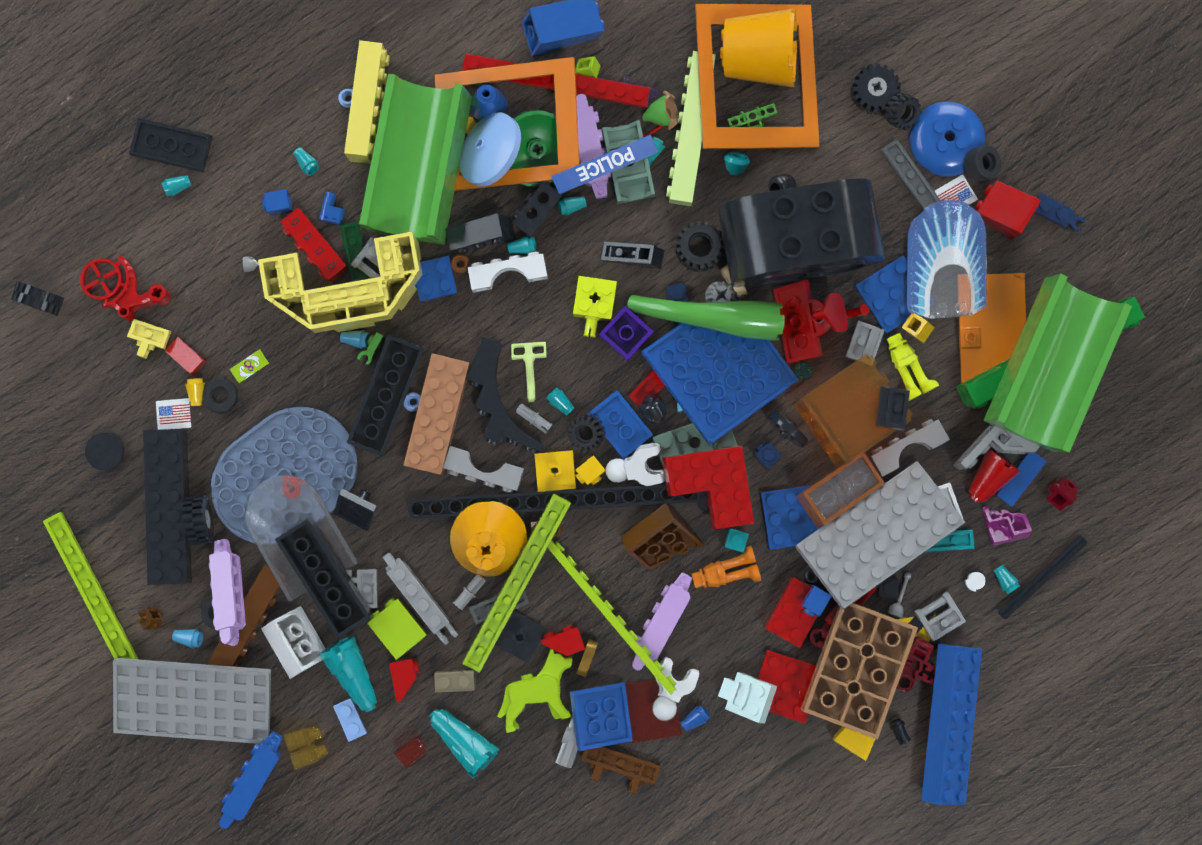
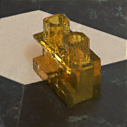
(306, 755)

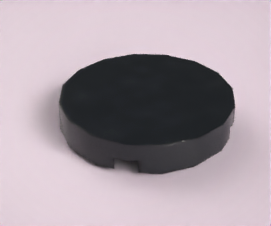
(104, 451)

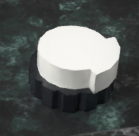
(975, 580)

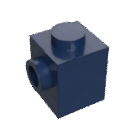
(767, 455)

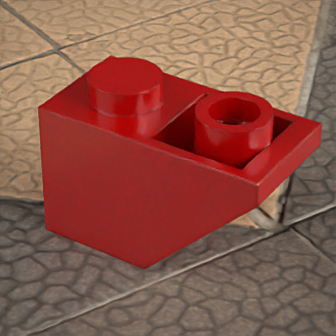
(566, 642)

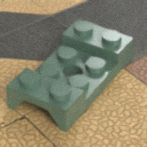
(633, 181)
(677, 442)

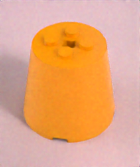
(761, 47)

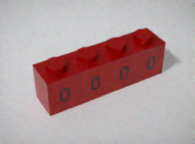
(314, 244)

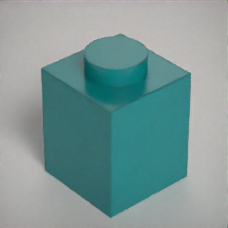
(736, 540)

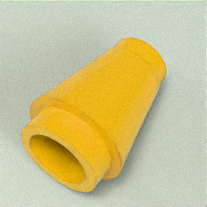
(195, 391)

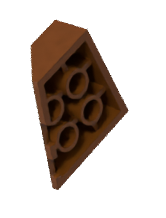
(660, 538)

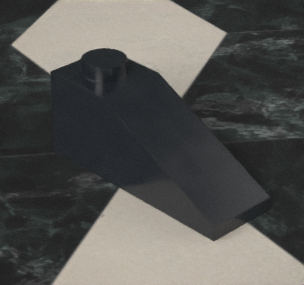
(633, 254)

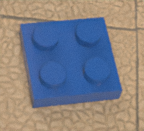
(436, 279)

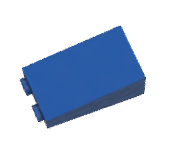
(561, 25)

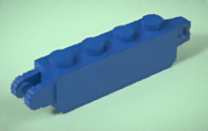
(252, 780)

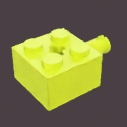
(593, 312)

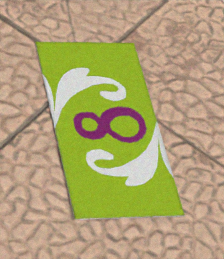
(249, 366)

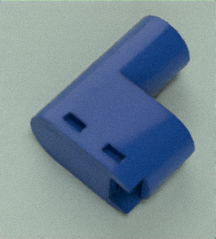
(329, 212)

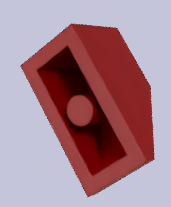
(403, 676)

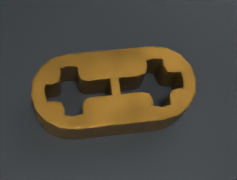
(587, 658)

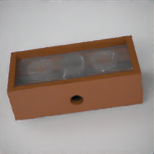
(840, 490)

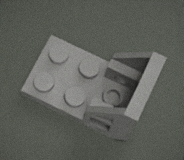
(988, 439)

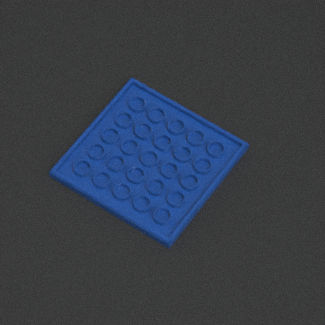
(718, 375)

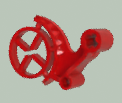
(128, 300)

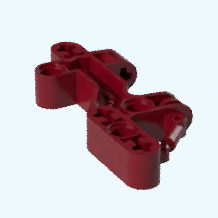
(912, 666)

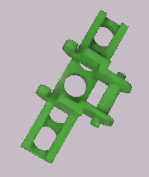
(757, 112)

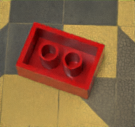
(788, 616)

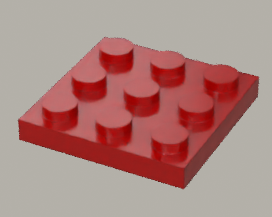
(792, 683)

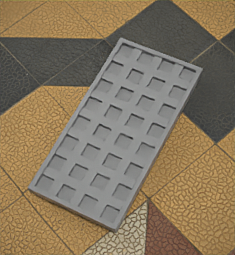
(879, 535)
(191, 700)

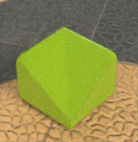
(588, 67)

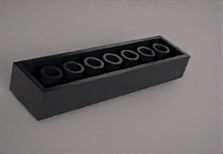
(165, 489)

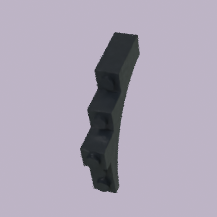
(484, 373)

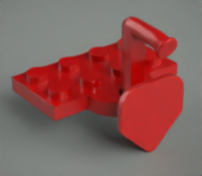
(804, 318)

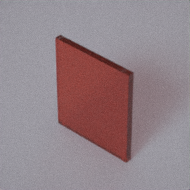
(642, 719)

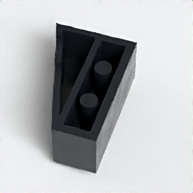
(480, 233)

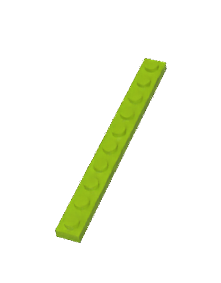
(516, 582)
(89, 587)
(617, 622)

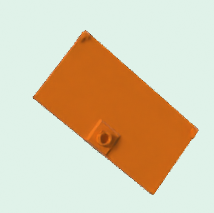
(993, 331)

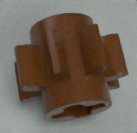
(150, 618)

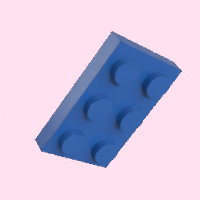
(621, 424)

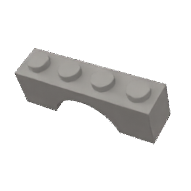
(887, 459)
(460, 462)

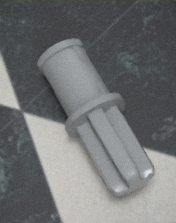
(533, 418)
(469, 591)

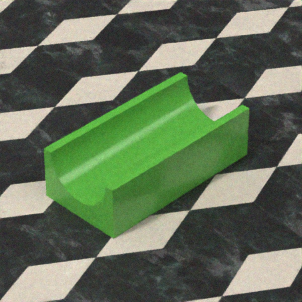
(415, 160)
(1057, 365)

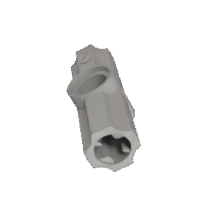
(569, 747)

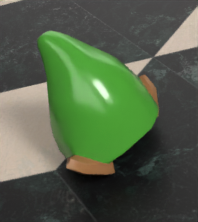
(662, 111)

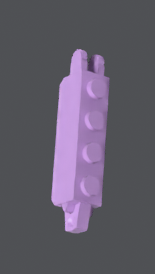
(590, 143)
(227, 592)
(664, 618)

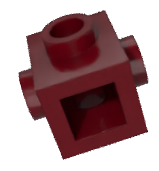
(1062, 493)

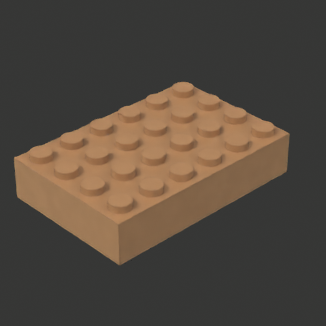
(859, 669)

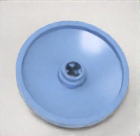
(490, 149)

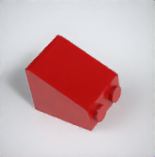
(1006, 209)

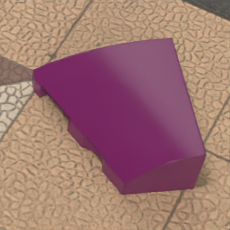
(1006, 526)

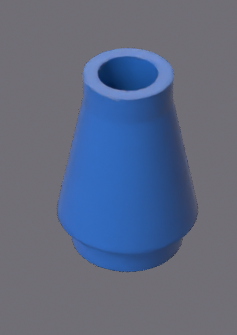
(697, 717)

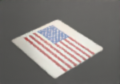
(957, 190)
(173, 414)

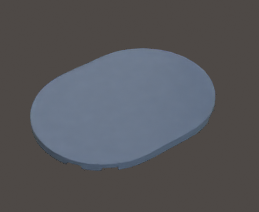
(286, 443)

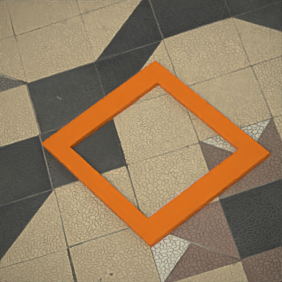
(566, 113)
(755, 137)

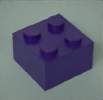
(626, 334)

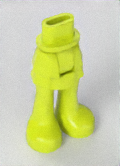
(902, 356)

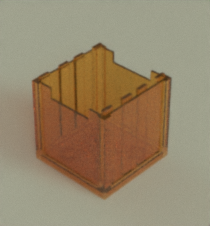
(845, 410)

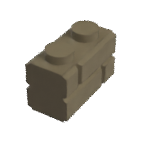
(455, 681)

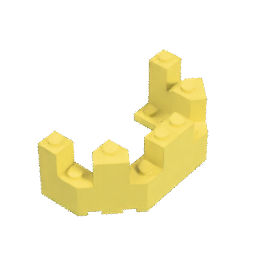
(346, 304)

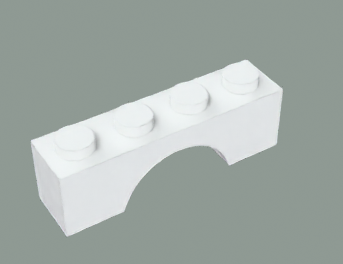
(484, 275)

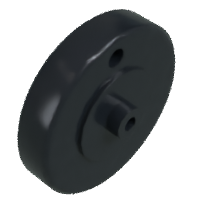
(788, 429)

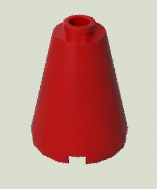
(991, 476)

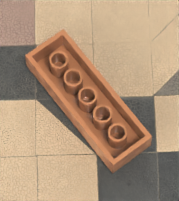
(437, 414)

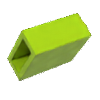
(397, 627)

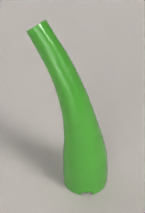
(738, 318)

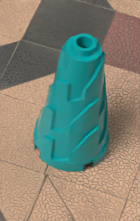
(347, 665)
(465, 744)

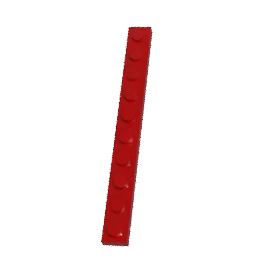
(585, 85)

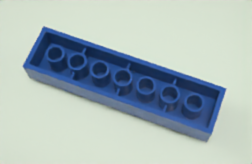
(951, 725)

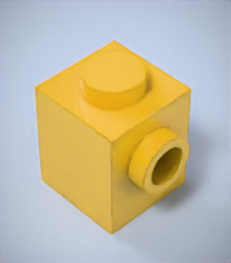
(918, 327)
(590, 471)

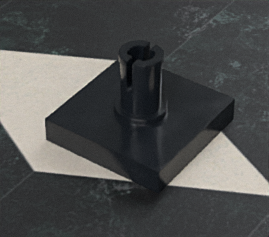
(355, 508)
(520, 636)

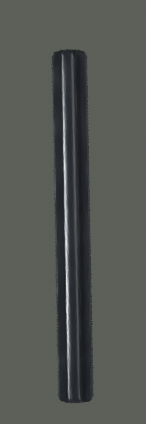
(1042, 577)

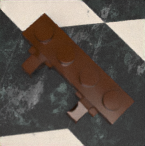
(635, 768)

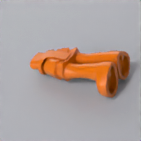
(715, 574)

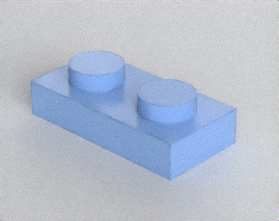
(350, 719)

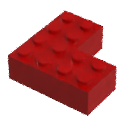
(721, 476)

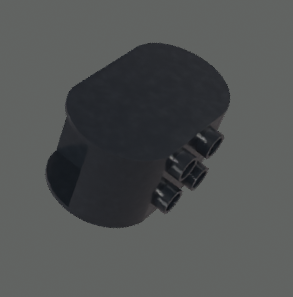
(801, 233)

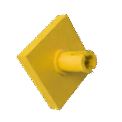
(555, 471)

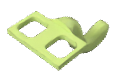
(529, 358)

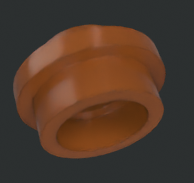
(460, 257)

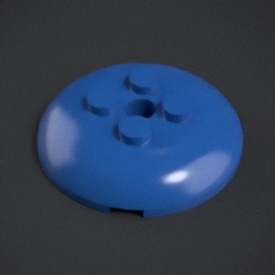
(931, 147)

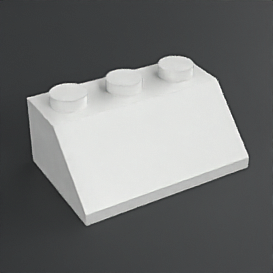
(294, 641)

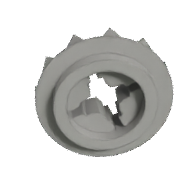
(711, 292)

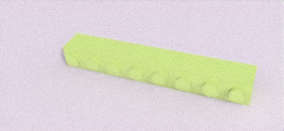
(689, 139)

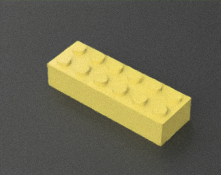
(366, 101)

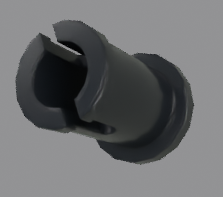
(900, 731)

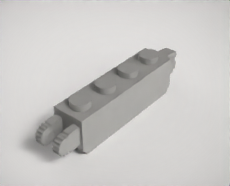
(418, 597)

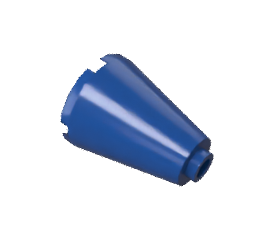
(488, 101)

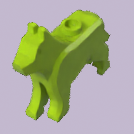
(536, 689)

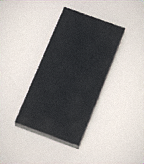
(170, 145)

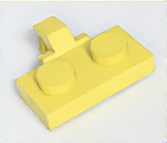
(148, 337)

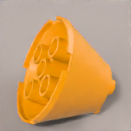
(488, 538)

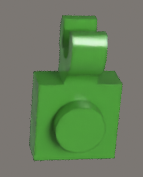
(374, 345)

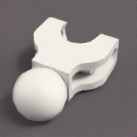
(636, 467)
(665, 706)

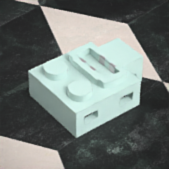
(748, 696)

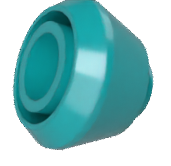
(736, 162)

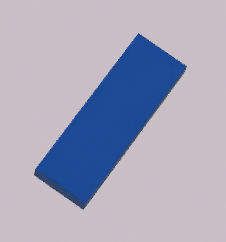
(1028, 469)

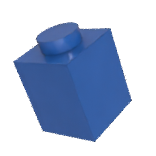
(277, 202)
(815, 601)

